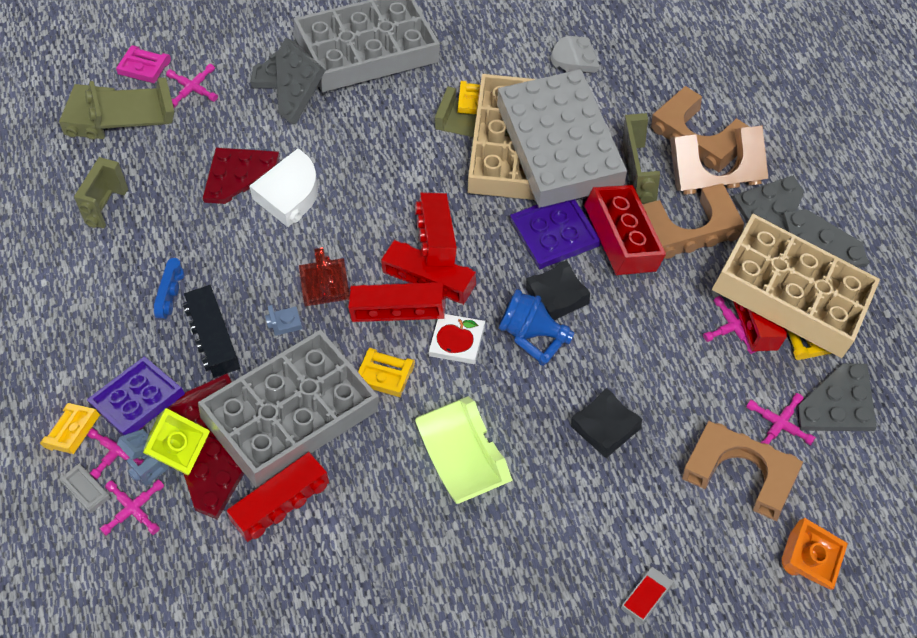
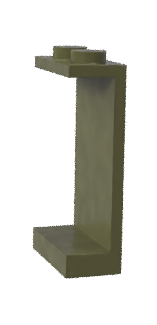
(130, 107)
(450, 120)
(634, 137)

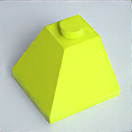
(175, 441)

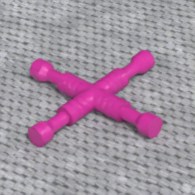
(192, 85)
(733, 325)
(781, 422)
(114, 451)
(132, 507)

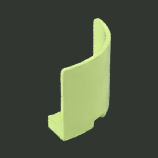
(461, 451)

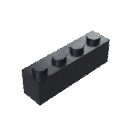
(211, 330)

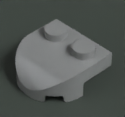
(574, 54)

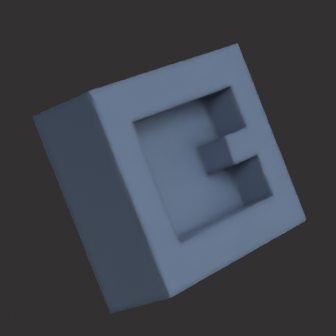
(283, 320)
(134, 444)
(147, 471)

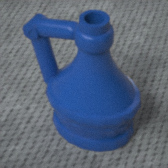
(529, 318)

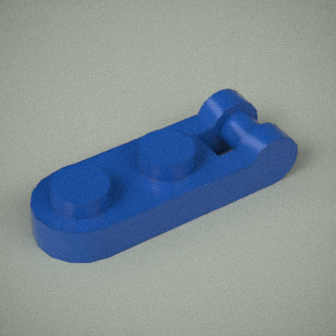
(168, 288)

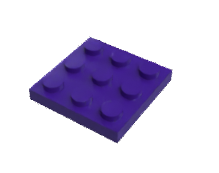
(554, 232)
(135, 396)

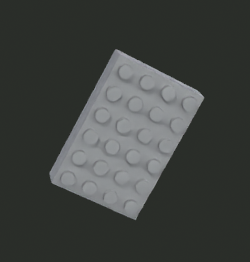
(366, 41)
(560, 137)
(288, 407)

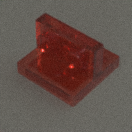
(324, 280)

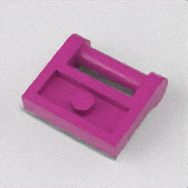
(141, 68)

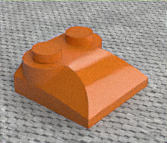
(814, 553)

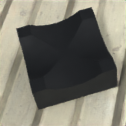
(559, 290)
(606, 423)

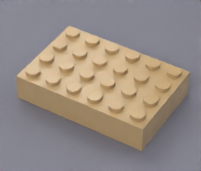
(494, 162)
(797, 285)

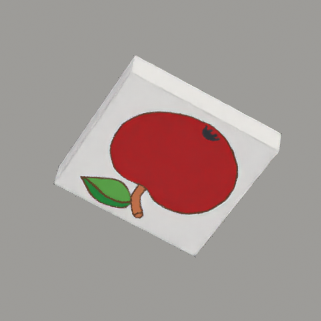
(457, 339)

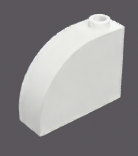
(287, 188)

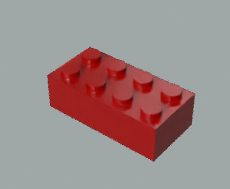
(624, 229)

